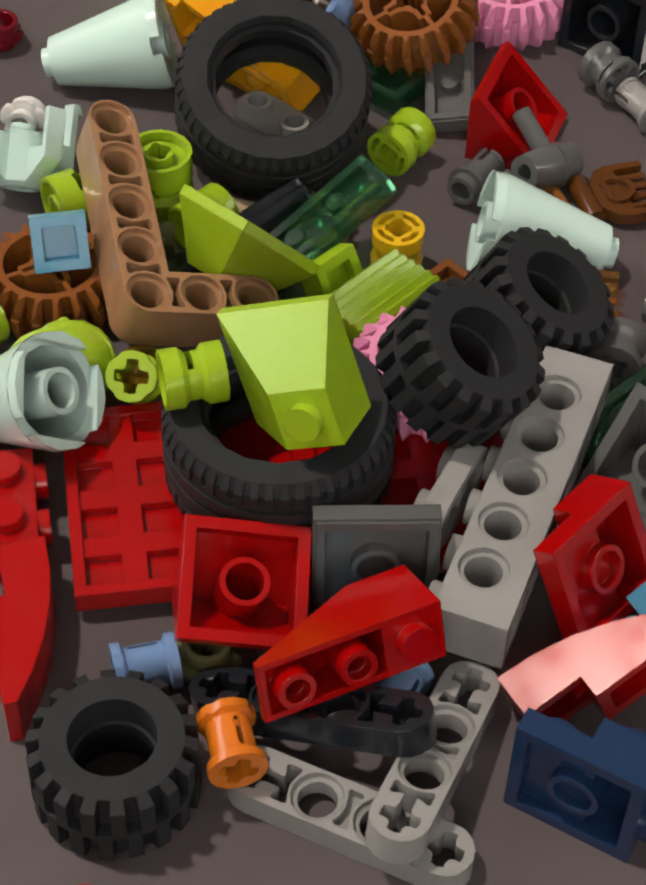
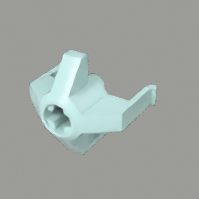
(32, 154)

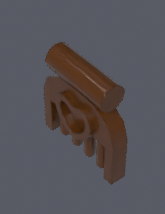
(612, 193)

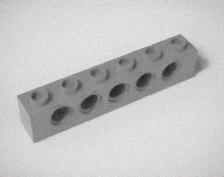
(533, 471)

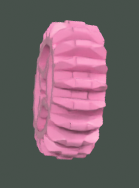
(518, 22)

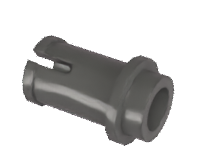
(467, 181)

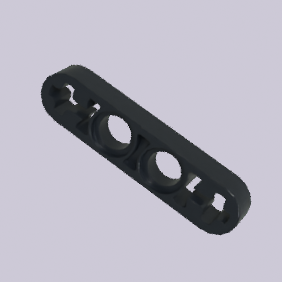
(385, 723)

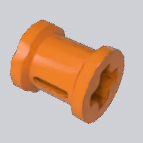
(231, 743)

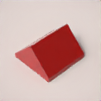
(502, 92)
(240, 581)

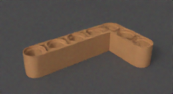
(140, 293)

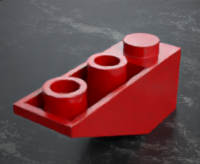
(351, 642)

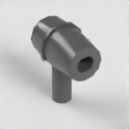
(547, 162)

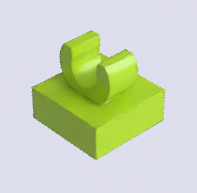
(335, 269)

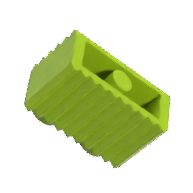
(381, 289)

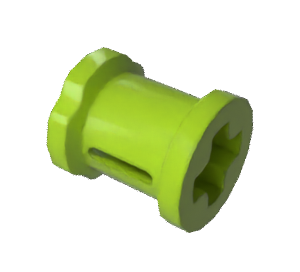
(126, 362)

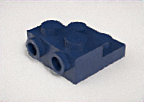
(581, 782)

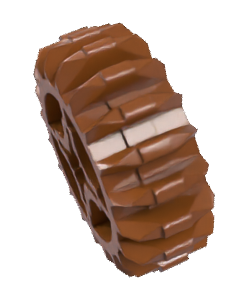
(414, 31)
(38, 299)

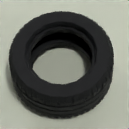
(278, 33)
(223, 484)

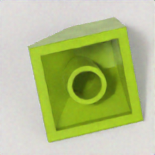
(229, 244)
(297, 369)

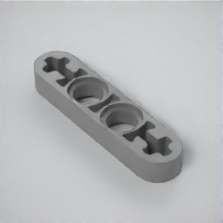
(442, 761)
(342, 827)

